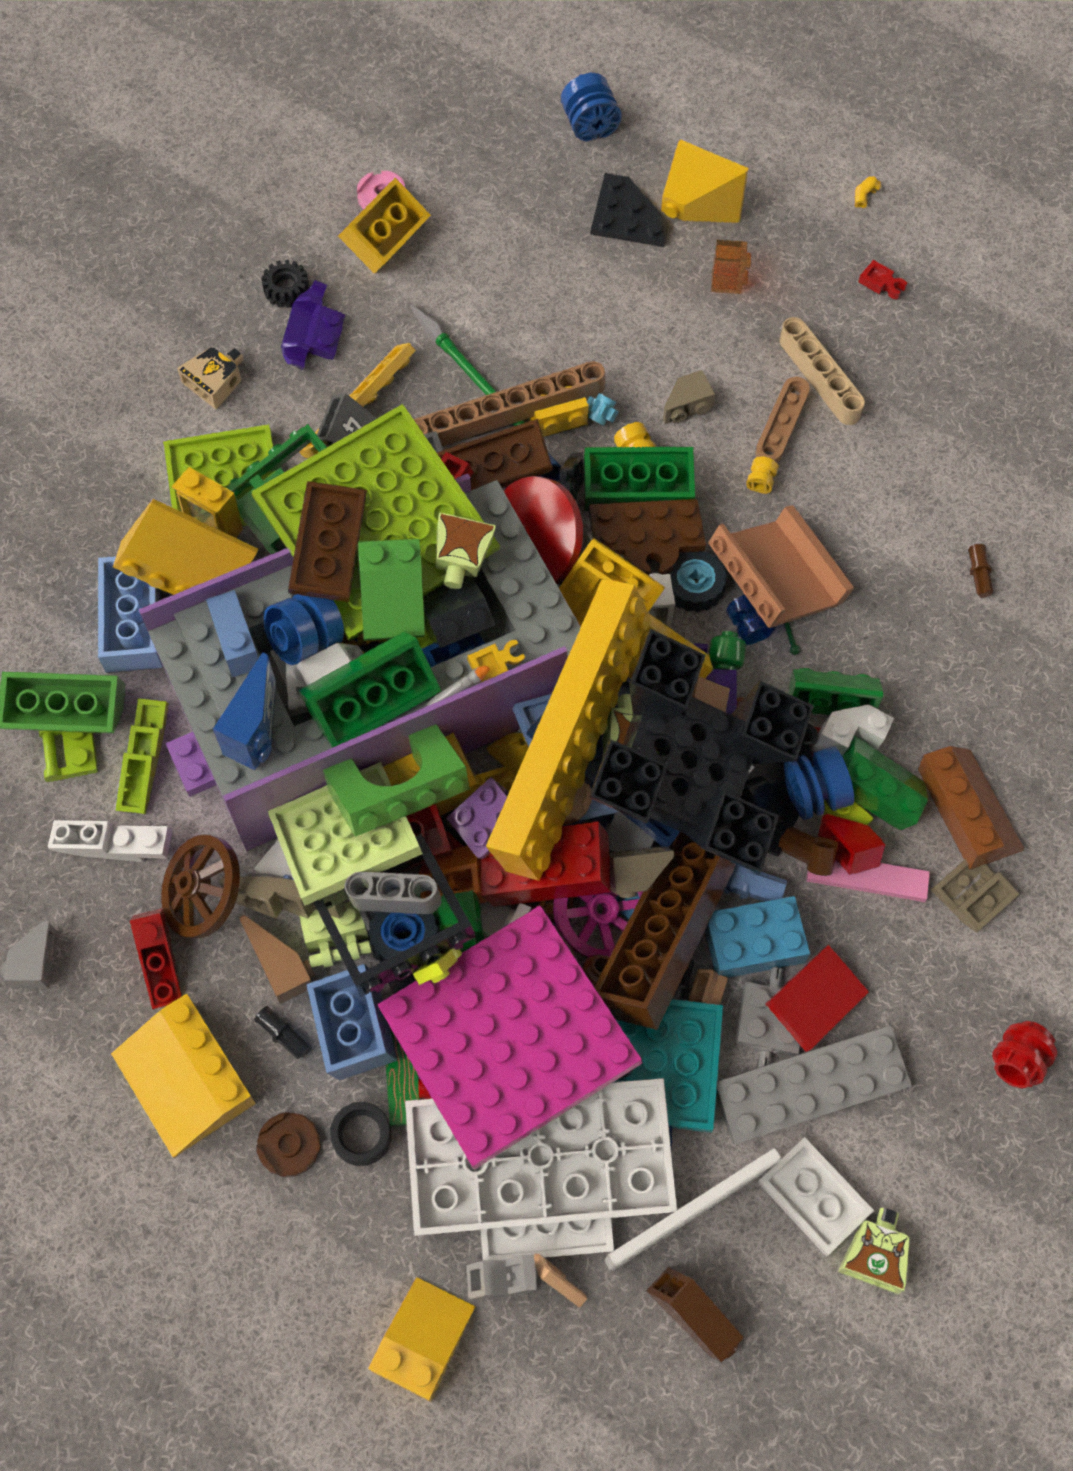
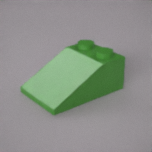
(391, 588)

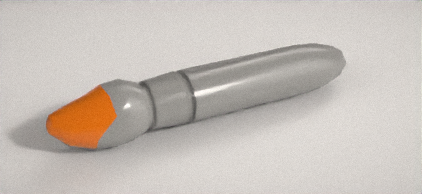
(466, 682)

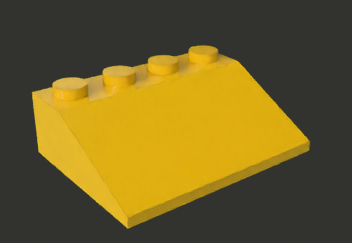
(178, 550)
(181, 1076)

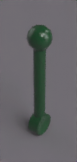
(794, 649)

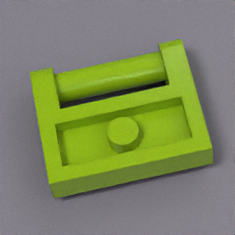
(78, 751)

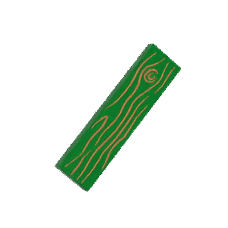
(401, 1085)

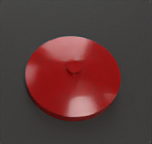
(550, 521)

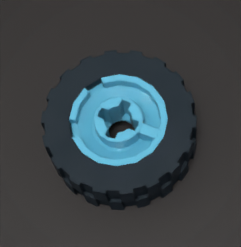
(711, 582)

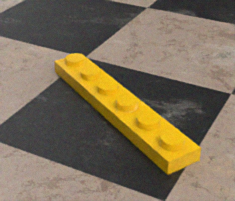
(378, 378)

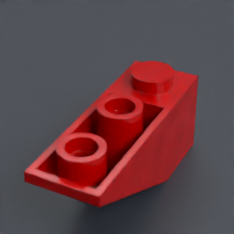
(156, 957)

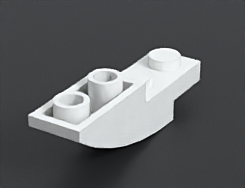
(107, 841)

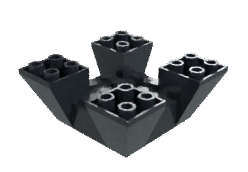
(708, 810)

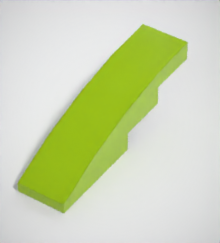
(142, 756)

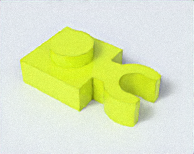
(439, 969)

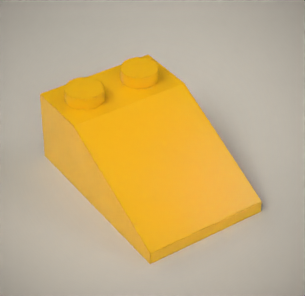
(422, 1339)

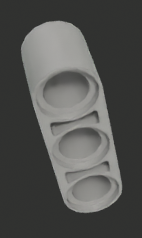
(404, 902)

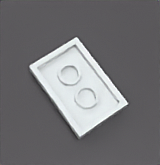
(815, 1196)

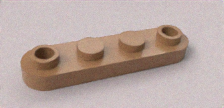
(783, 418)

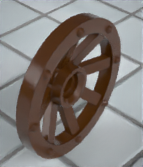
(195, 884)

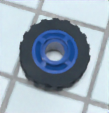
(387, 925)

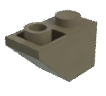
(689, 396)

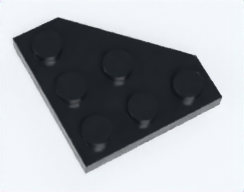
(627, 213)

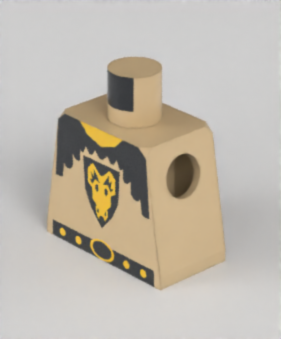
(212, 375)

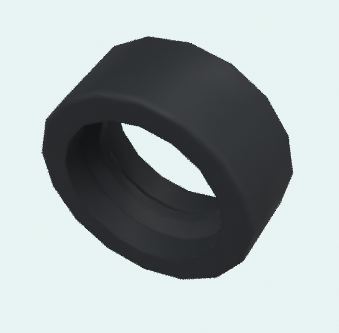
(351, 1111)

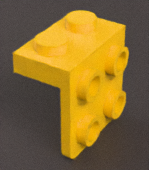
(562, 416)

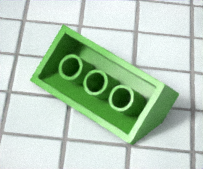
(61, 702)

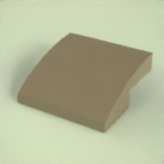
(981, 900)

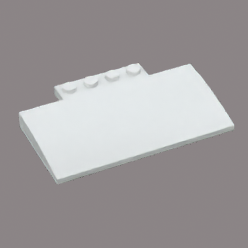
(554, 1185)

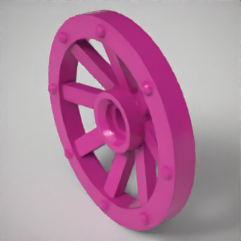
(609, 915)

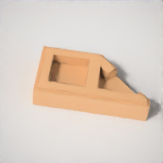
(557, 1280)

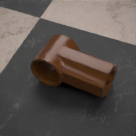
(816, 852)

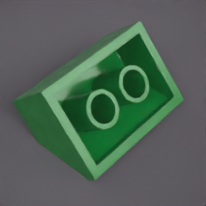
(834, 690)
(884, 785)

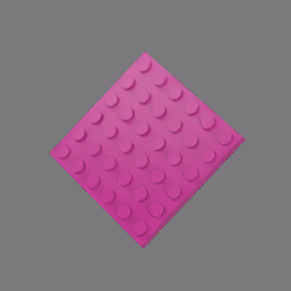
(509, 1037)

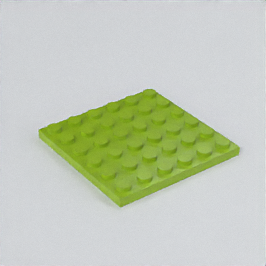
(403, 499)

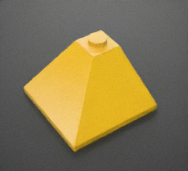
(704, 186)

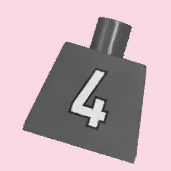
(342, 419)

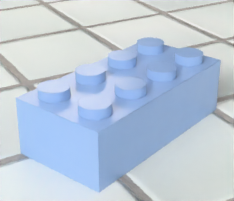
(121, 630)

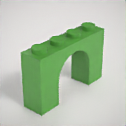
(372, 806)

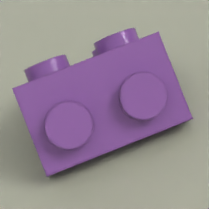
(478, 816)

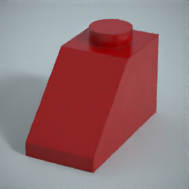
(857, 843)

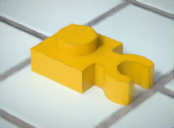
(495, 659)

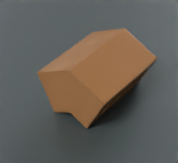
(708, 987)

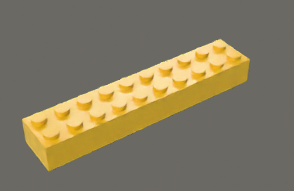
(569, 730)

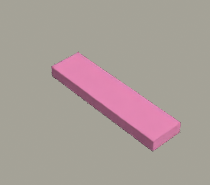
(882, 880)

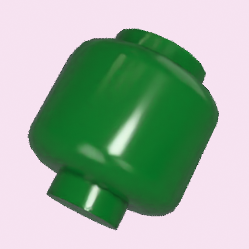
(727, 651)

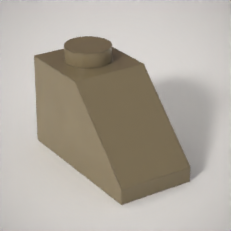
(637, 869)

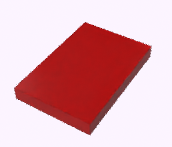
(817, 998)

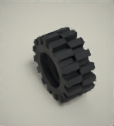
(282, 272)

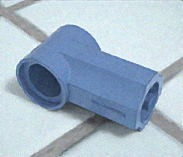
(754, 885)

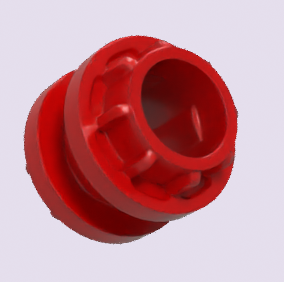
(1024, 1054)

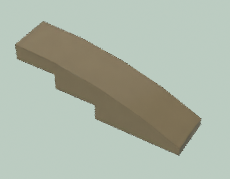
(273, 895)

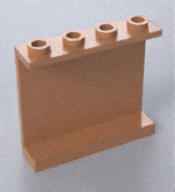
(782, 568)

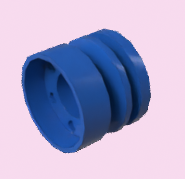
(590, 107)
(825, 781)

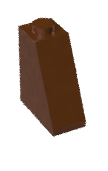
(695, 1314)

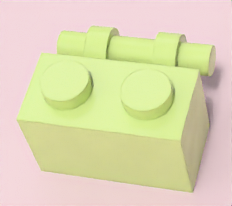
(318, 938)

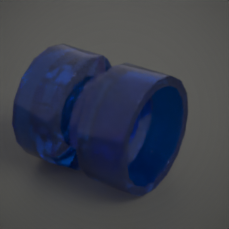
(749, 623)

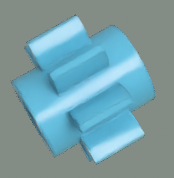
(601, 409)

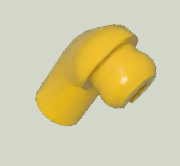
(870, 184)

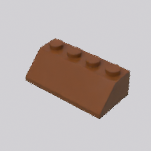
(968, 806)

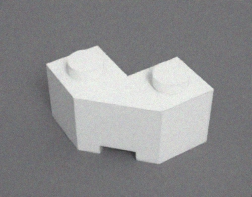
(862, 721)

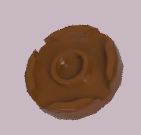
(297, 1145)

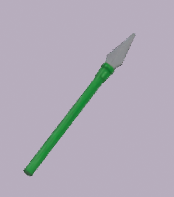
(435, 332)

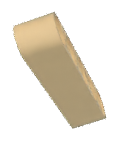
(821, 371)

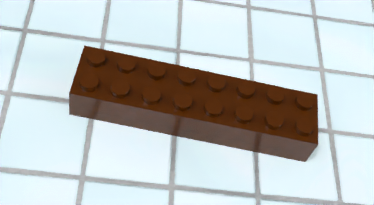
(663, 935)

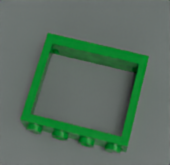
(276, 458)

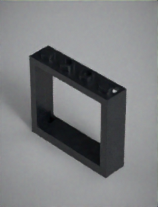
(405, 962)

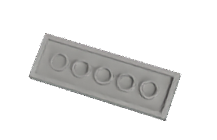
(812, 1084)

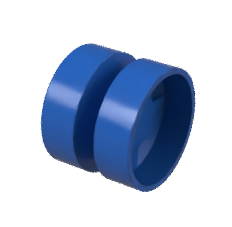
(302, 627)

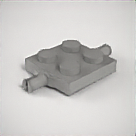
(759, 1026)

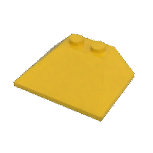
(602, 563)

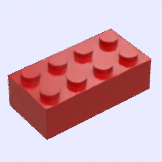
(576, 868)

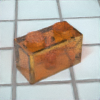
(729, 266)

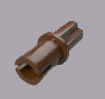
(980, 570)

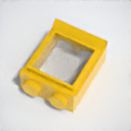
(208, 502)

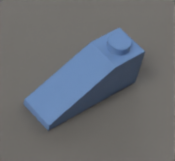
(232, 633)

